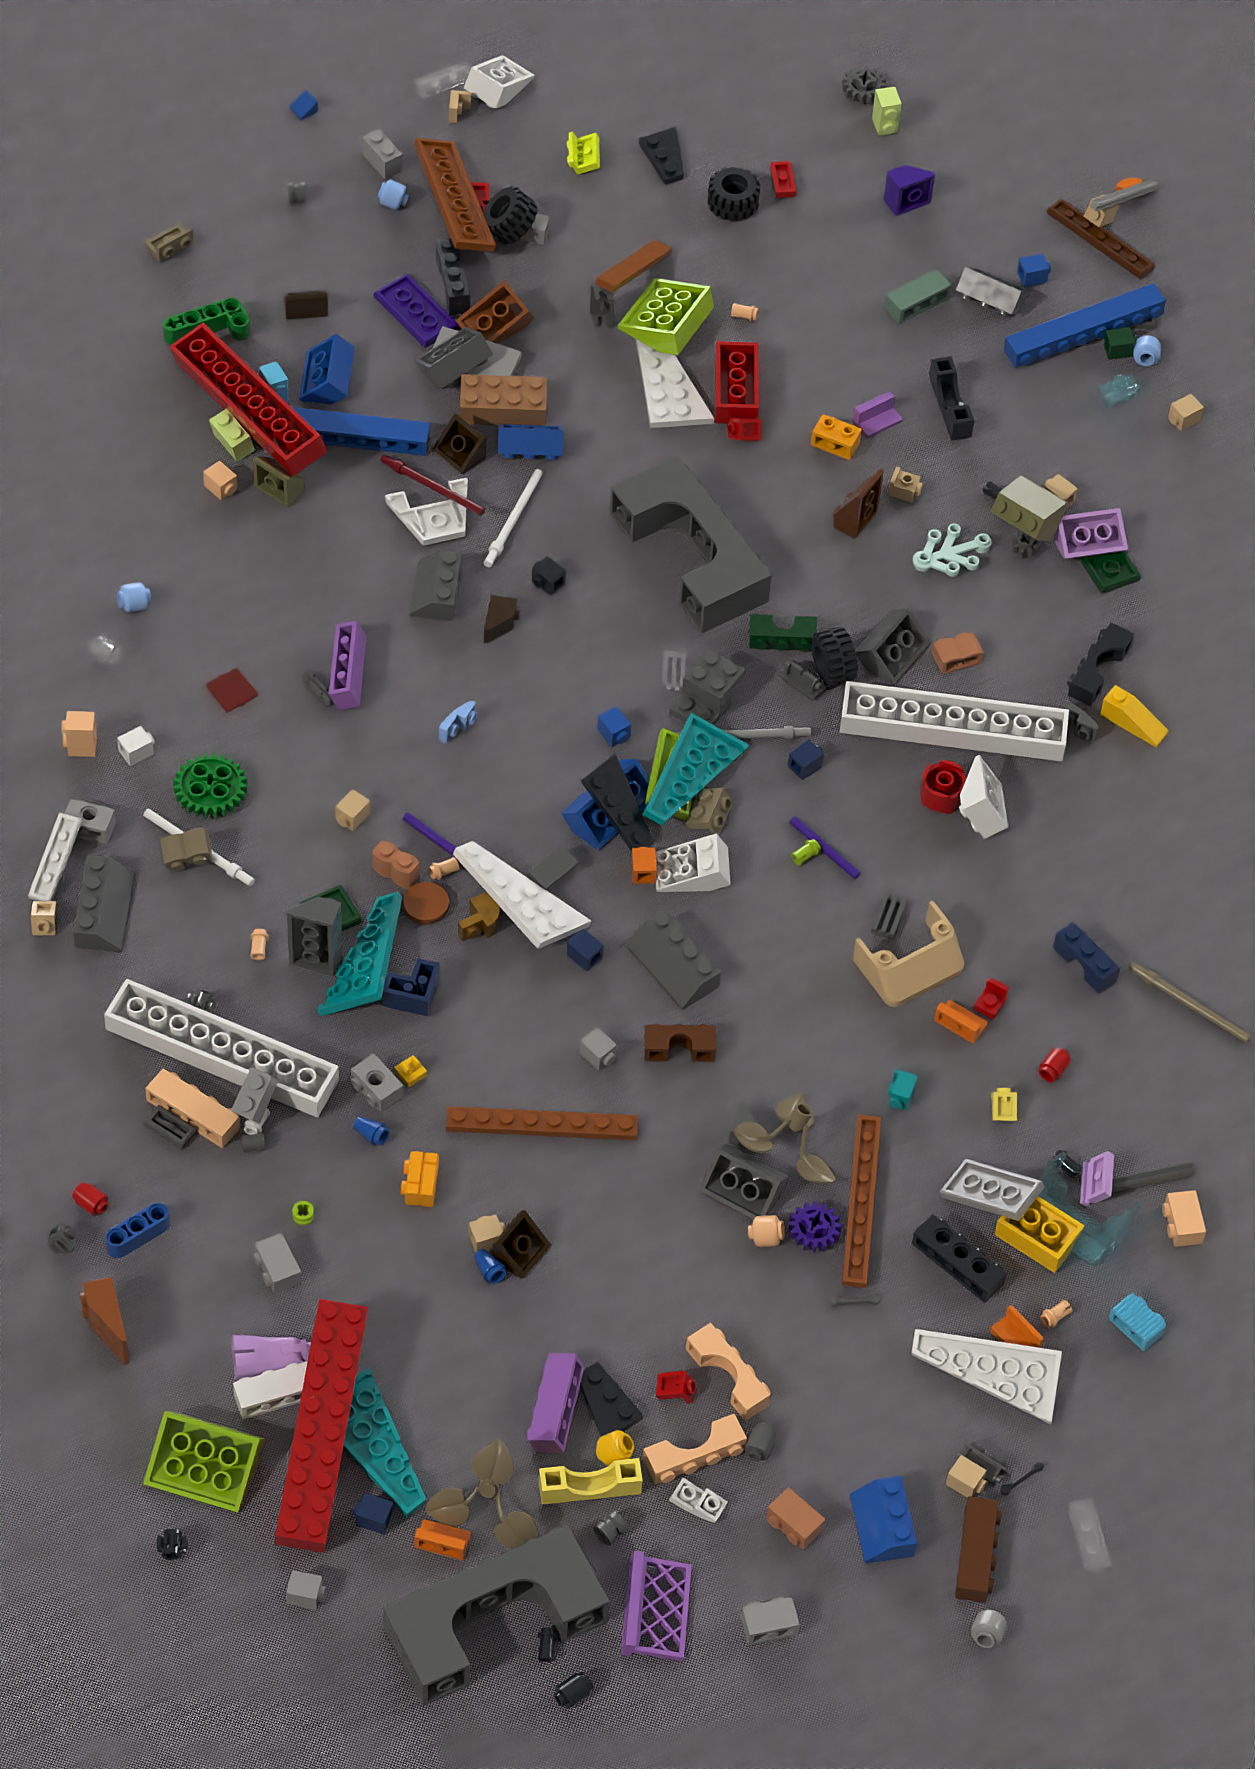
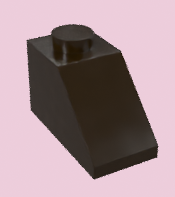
(500, 617)

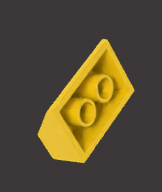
(1041, 1233)

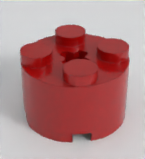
(942, 786)

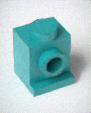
(901, 1089)

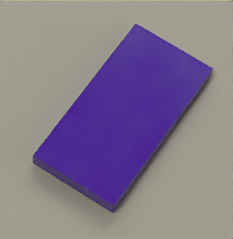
(414, 309)

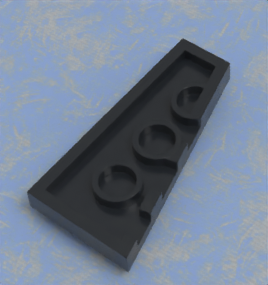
(616, 800)

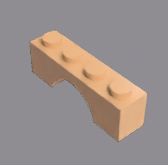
(710, 1348)
(667, 1461)

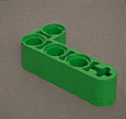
(216, 316)

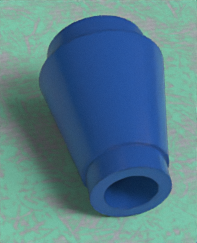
(373, 1131)
(490, 1267)

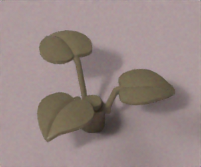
(798, 1117)
(493, 1467)

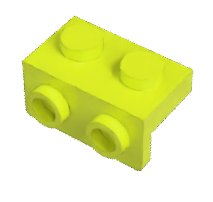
(583, 152)

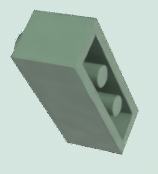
(917, 296)

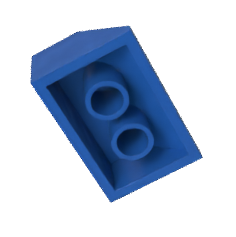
(327, 371)
(530, 441)
(884, 1520)

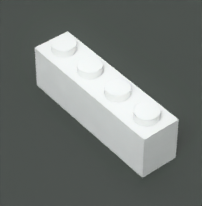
(270, 1390)

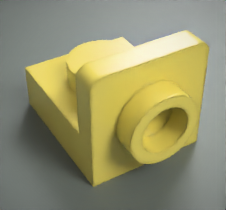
(1004, 1105)

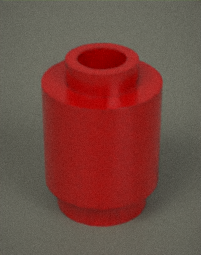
(1054, 1065)
(90, 1199)

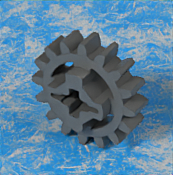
(862, 84)

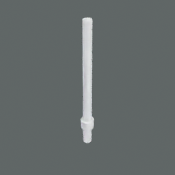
(497, 546)
(231, 869)

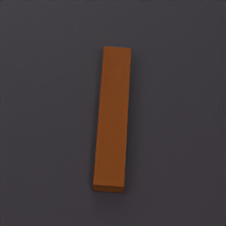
(633, 266)

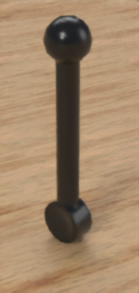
(1005, 1489)

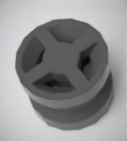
(296, 192)

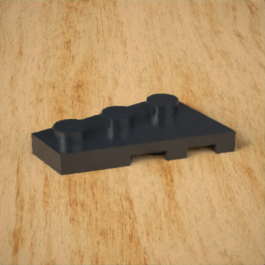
(664, 154)
(607, 1401)

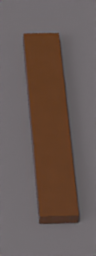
(1101, 239)

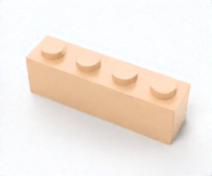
(193, 1107)

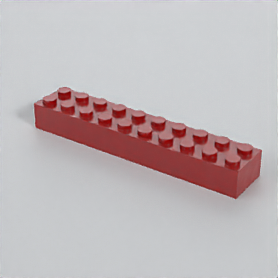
(248, 399)
(321, 1426)

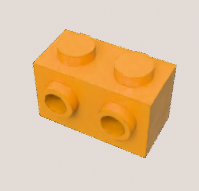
(836, 436)

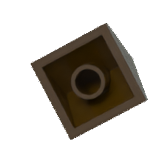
(305, 304)
(461, 445)
(520, 1245)

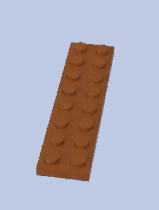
(454, 195)

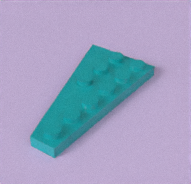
(694, 762)
(366, 965)
(378, 1449)

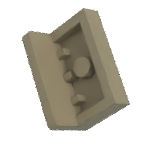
(169, 242)
(710, 810)

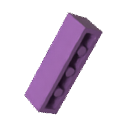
(347, 665)
(555, 1403)

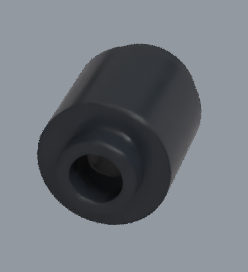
(573, 1690)

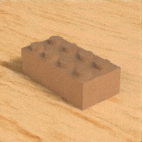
(503, 399)

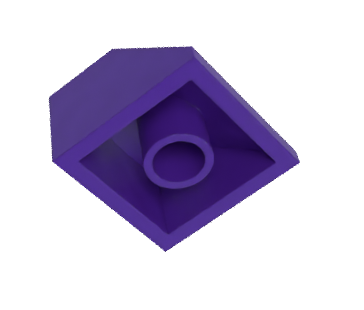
(908, 189)

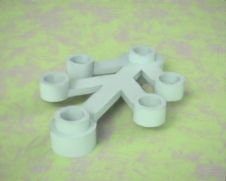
(926, 559)

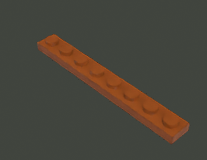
(542, 1123)
(861, 1201)

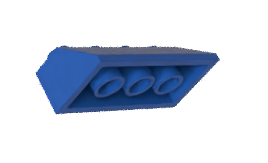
(587, 818)

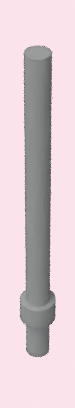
(787, 732)

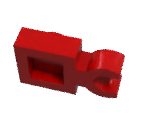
(482, 193)

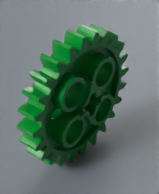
(210, 785)

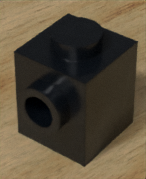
(548, 575)

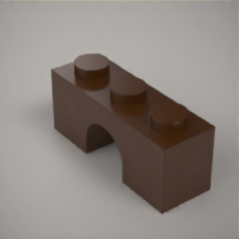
(697, 1039)

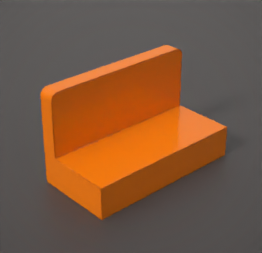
(960, 1020)
(1016, 1330)
(442, 1539)

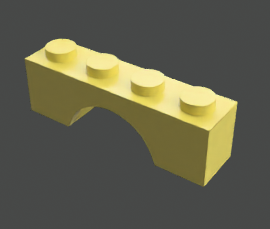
(615, 1480)

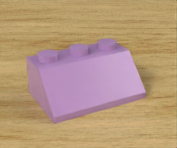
(1091, 534)

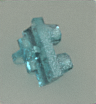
(1119, 389)

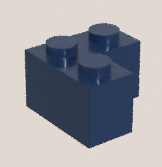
(415, 992)

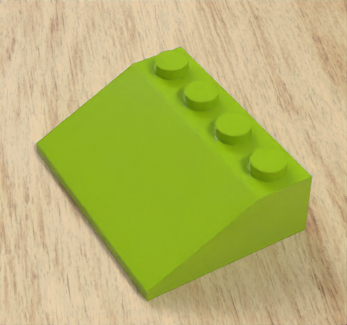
(668, 314)
(203, 1461)

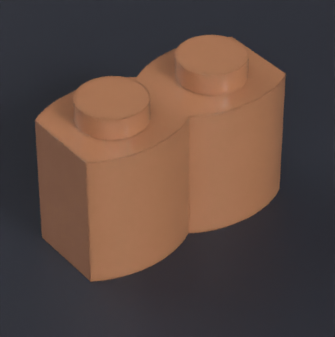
(957, 652)
(397, 865)

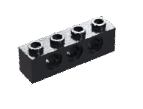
(983, 1284)

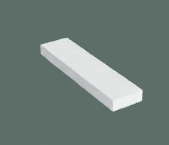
(55, 858)

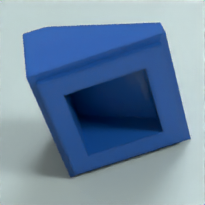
(304, 105)

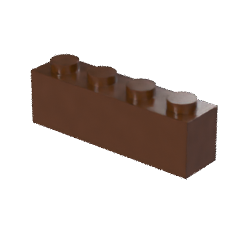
(976, 1549)

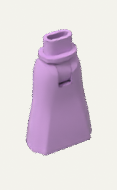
(259, 1354)

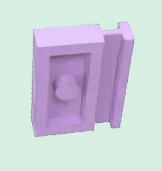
(1097, 1179)

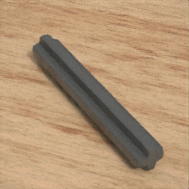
(1152, 1176)

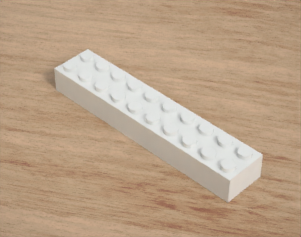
(954, 721)
(219, 1046)

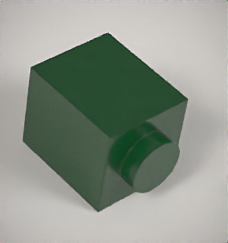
(1119, 343)

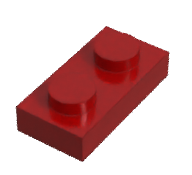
(783, 179)

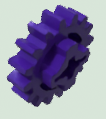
(824, 1232)

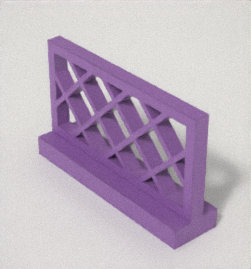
(634, 1607)

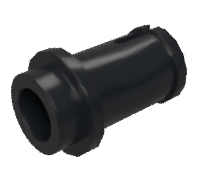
(992, 491)
(1069, 1165)
(547, 1644)

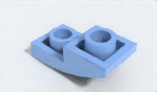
(458, 719)

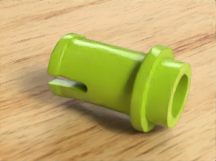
(806, 851)

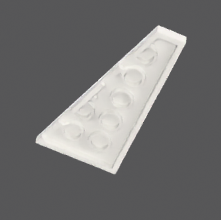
(669, 391)
(528, 905)
(1006, 1370)

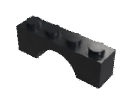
(454, 277)
(945, 386)
(1111, 646)

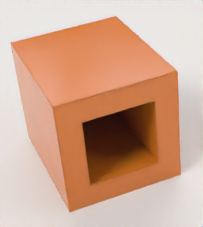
(643, 865)

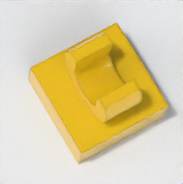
(410, 1071)

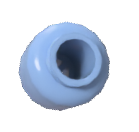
(392, 194)
(1147, 351)
(133, 597)

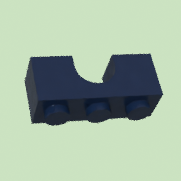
(1098, 967)

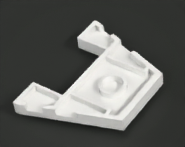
(433, 521)

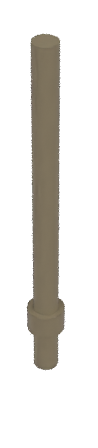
(1151, 978)

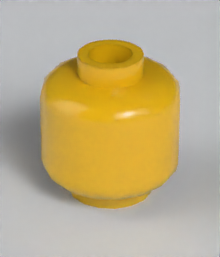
(614, 1447)

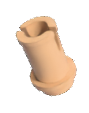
(745, 312)
(443, 868)
(259, 938)
(1052, 1316)

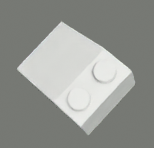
(497, 81)
(983, 800)

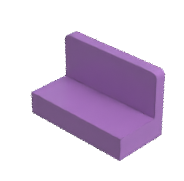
(876, 415)

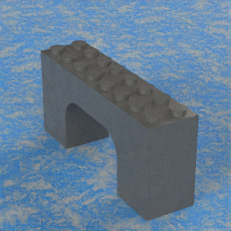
(674, 499)
(541, 1571)

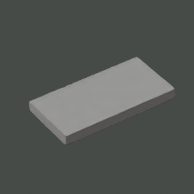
(501, 363)
(992, 1189)

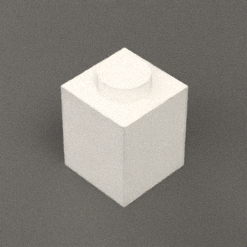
(135, 745)

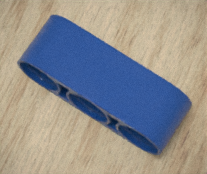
(142, 1220)

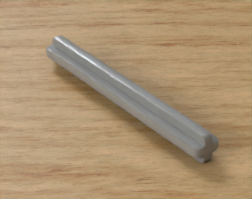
(1124, 195)

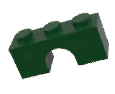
(766, 635)

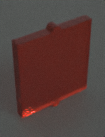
(231, 690)

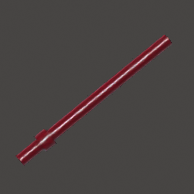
(401, 468)

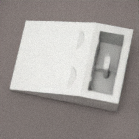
(693, 866)

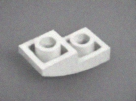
(698, 1502)

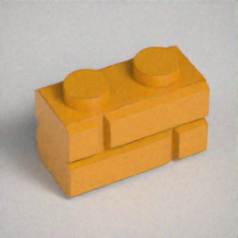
(421, 1178)

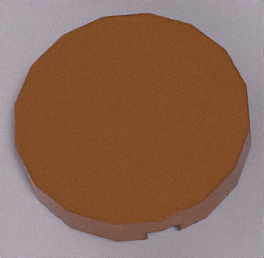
(426, 903)

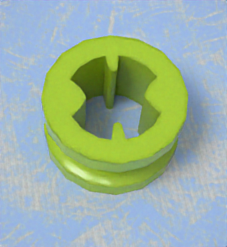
(303, 1220)

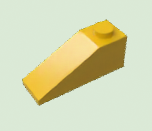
(1132, 716)

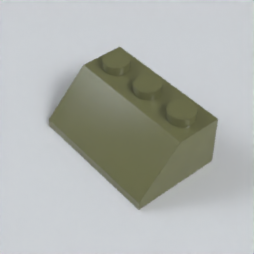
(1030, 508)

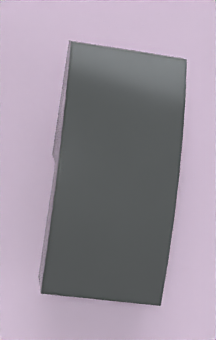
(1084, 725)

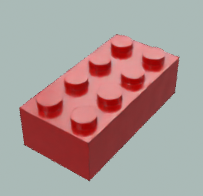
(736, 380)

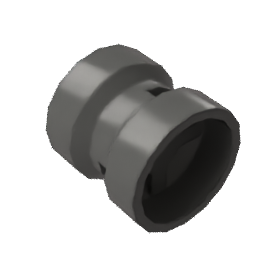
(610, 1528)

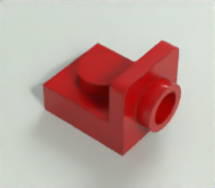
(744, 428)
(992, 998)
(675, 1385)

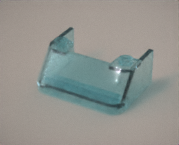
(1095, 1240)

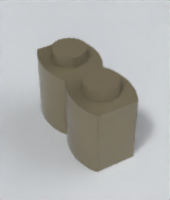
(186, 849)

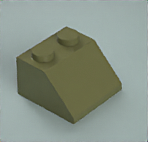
(276, 481)

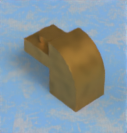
(483, 919)

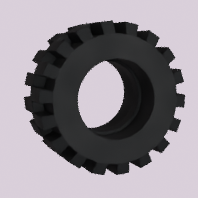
(733, 193)
(510, 214)
(834, 656)

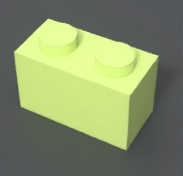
(886, 111)
(231, 435)

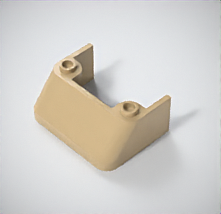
(918, 972)

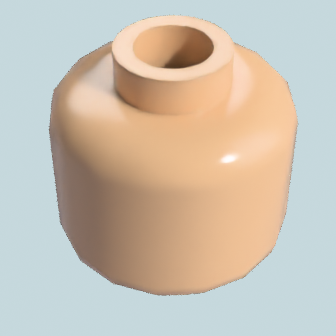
(766, 1231)

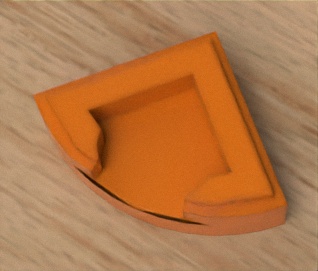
(1127, 183)

